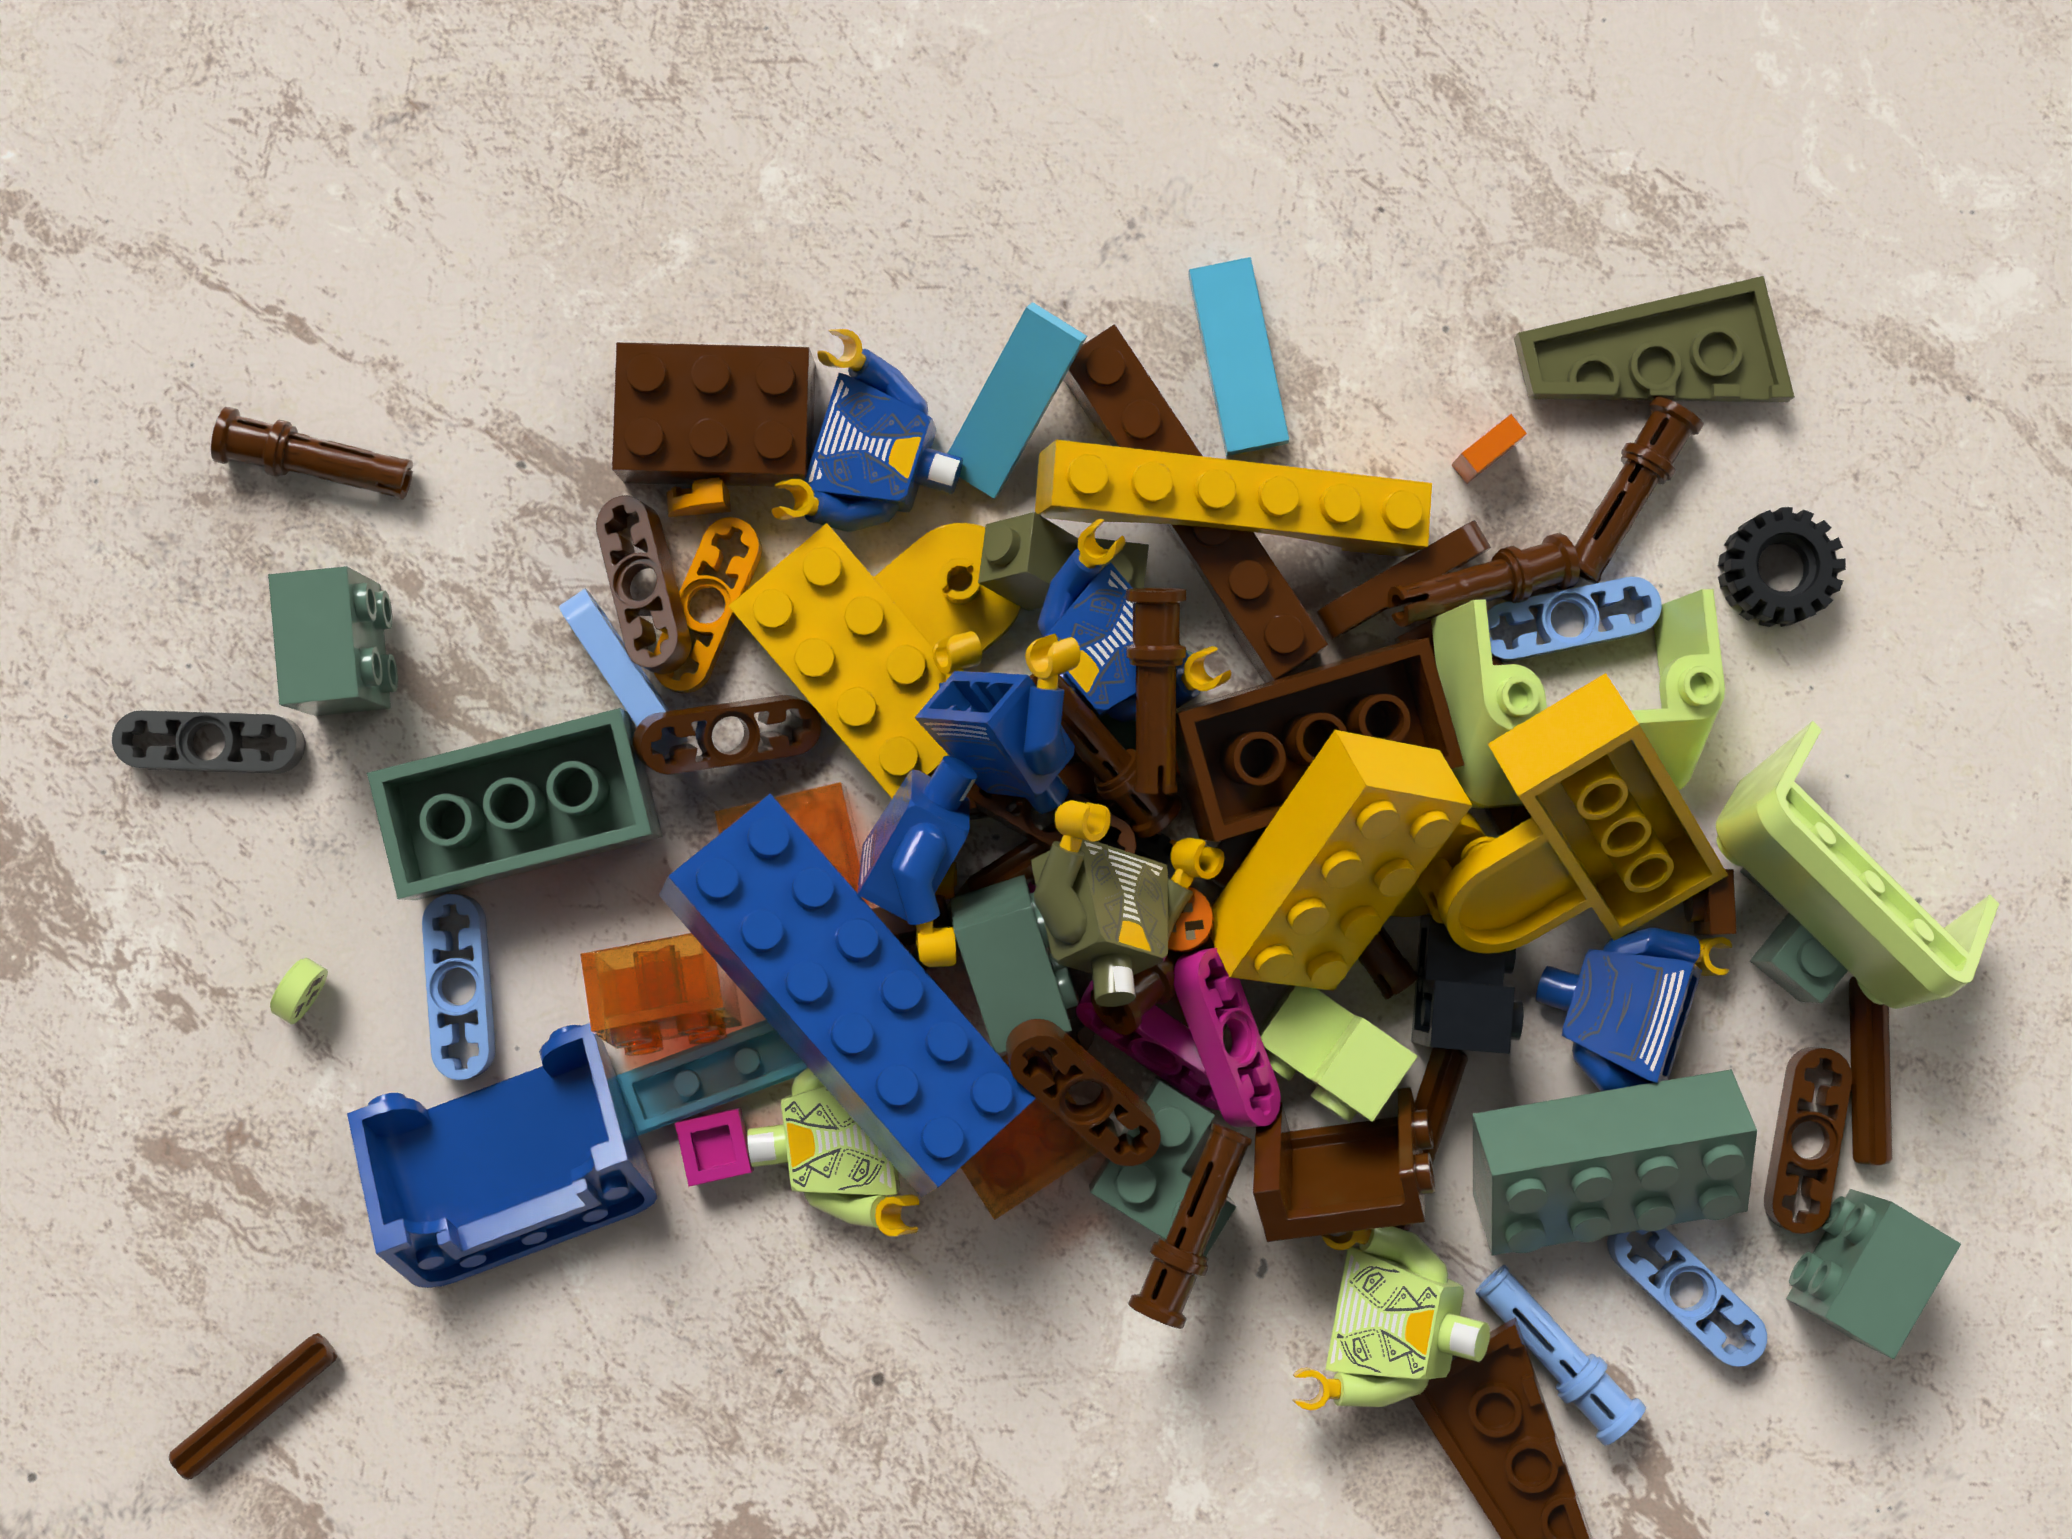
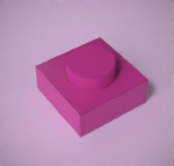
(714, 1147)

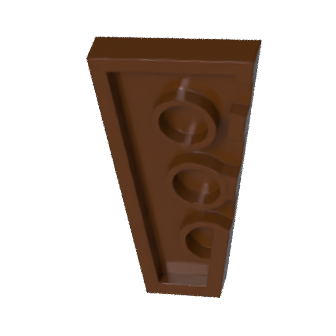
(1504, 1441)

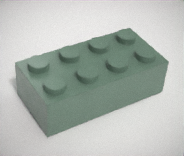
(513, 805)
(1613, 1162)

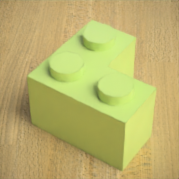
(1337, 1051)

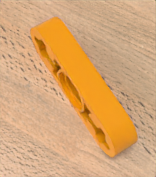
(694, 581)

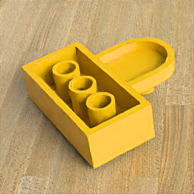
(868, 641)
(1598, 836)
(1350, 846)

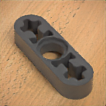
(165, 724)

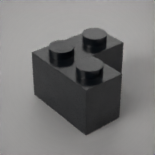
(1463, 995)

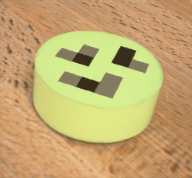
(298, 990)

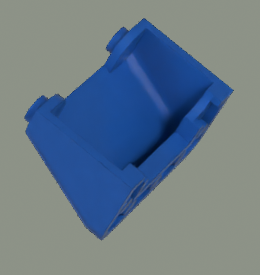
(501, 1165)

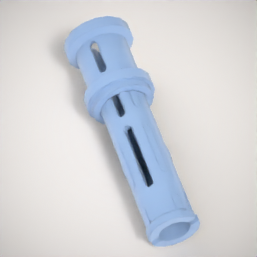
(1586, 1381)

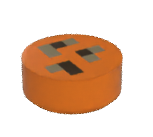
(1193, 925)

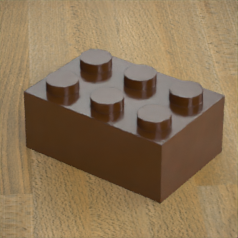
(712, 413)

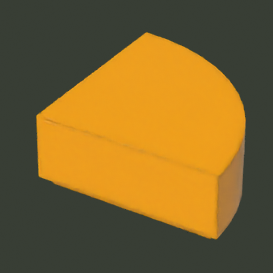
(704, 497)

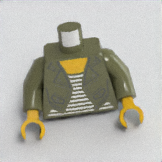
(1109, 906)

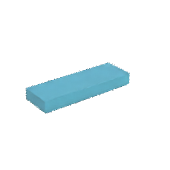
(1238, 356)
(1015, 398)
(707, 1076)

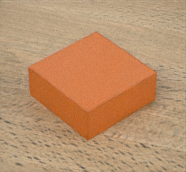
(1489, 448)

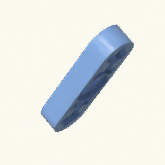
(1616, 626)
(612, 660)
(435, 971)
(1709, 1334)

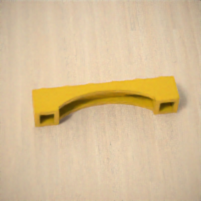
(1180, 489)

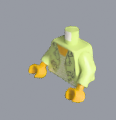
(832, 1159)
(1392, 1322)

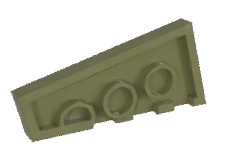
(1680, 348)

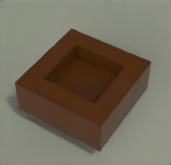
(1713, 908)

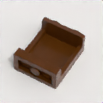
(1343, 1174)

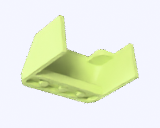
(1495, 698)
(1842, 891)

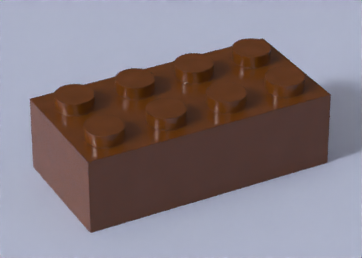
(1255, 744)

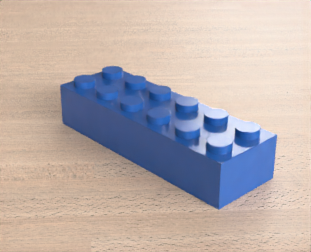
(845, 995)

